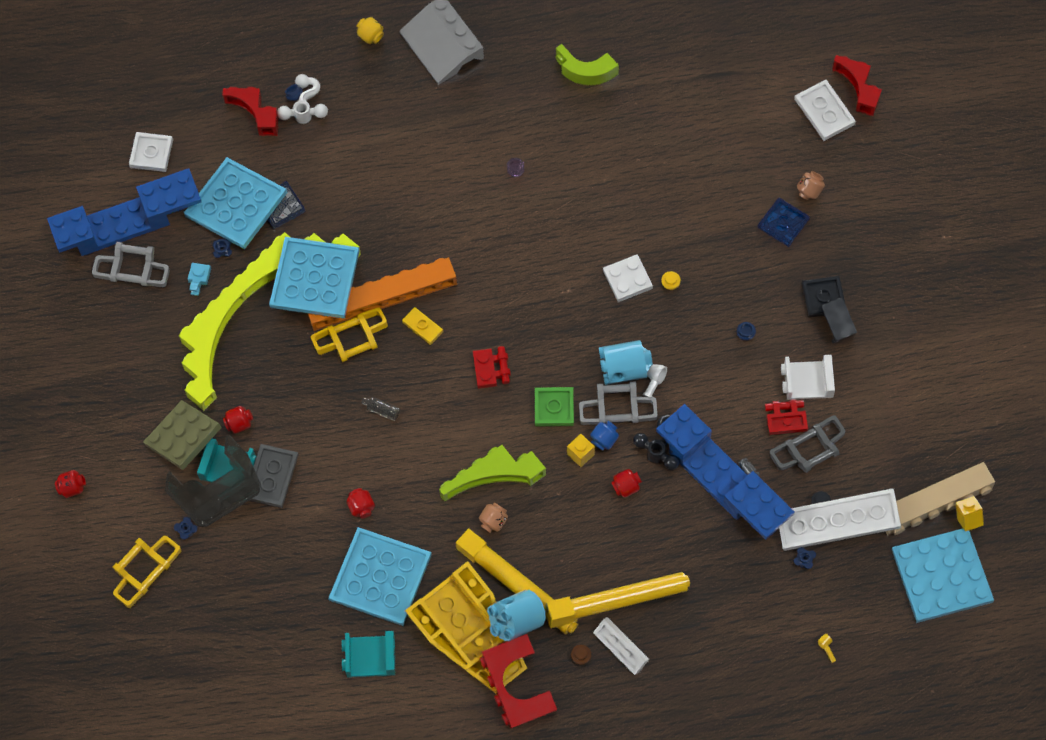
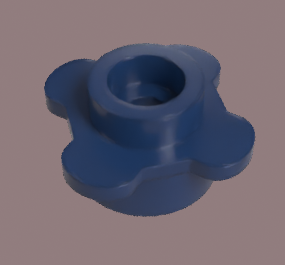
(218, 245)
(191, 529)
(799, 561)

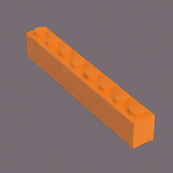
(393, 290)

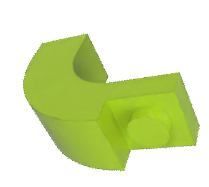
(586, 72)

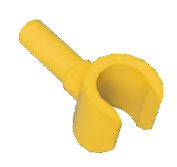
(823, 642)

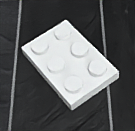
(825, 110)

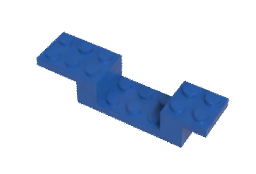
(126, 219)
(717, 473)

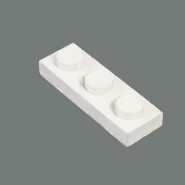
(621, 646)

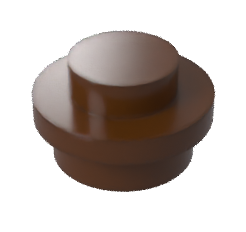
(581, 654)

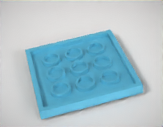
(236, 203)
(314, 277)
(942, 575)
(380, 576)

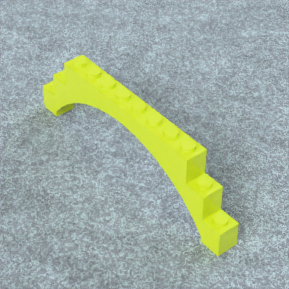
(206, 329)

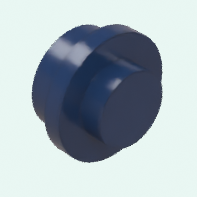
(293, 92)
(746, 331)

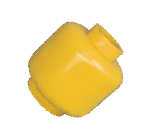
(370, 30)

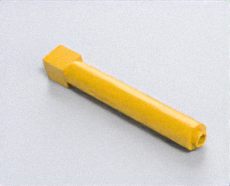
(477, 551)
(565, 610)

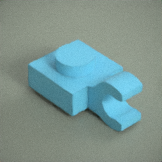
(198, 275)

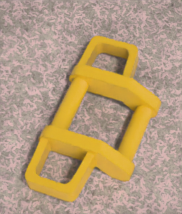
(360, 319)
(151, 552)

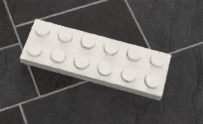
(841, 519)

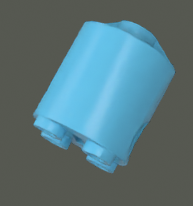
(625, 362)
(516, 615)

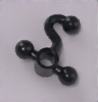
(641, 440)

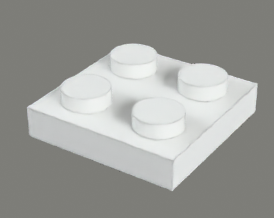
(151, 152)
(627, 278)

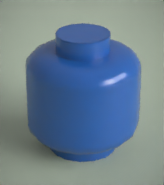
(604, 435)

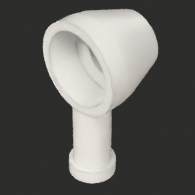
(657, 374)

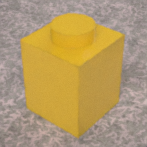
(580, 450)
(969, 513)

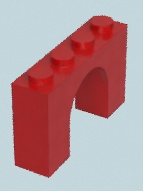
(515, 710)

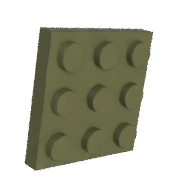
(182, 434)

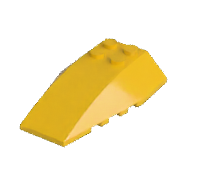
(458, 622)

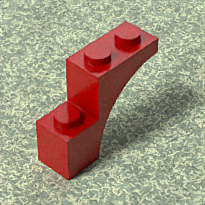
(857, 74)
(250, 100)

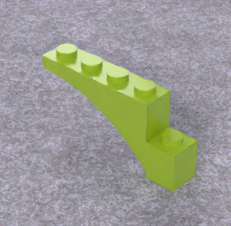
(495, 467)

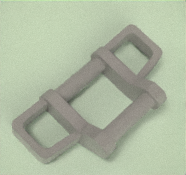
(117, 259)
(619, 417)

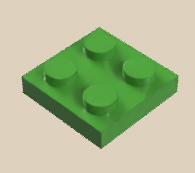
(554, 406)

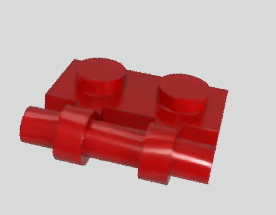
(484, 367)
(786, 422)

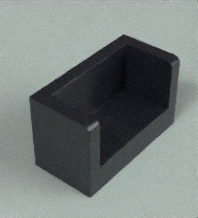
(838, 320)

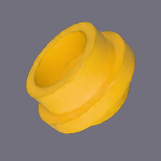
(671, 280)

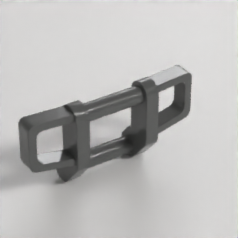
(803, 464)

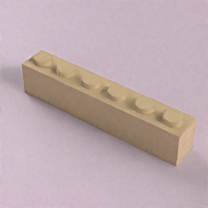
(943, 496)

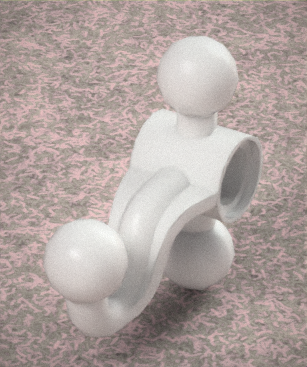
(319, 110)

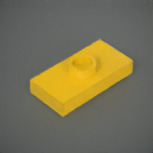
(422, 325)

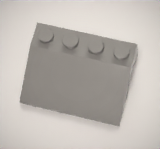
(441, 40)

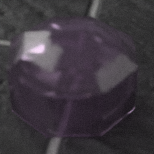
(515, 167)

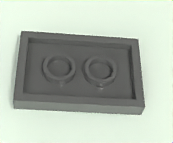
(274, 471)

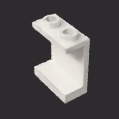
(808, 379)

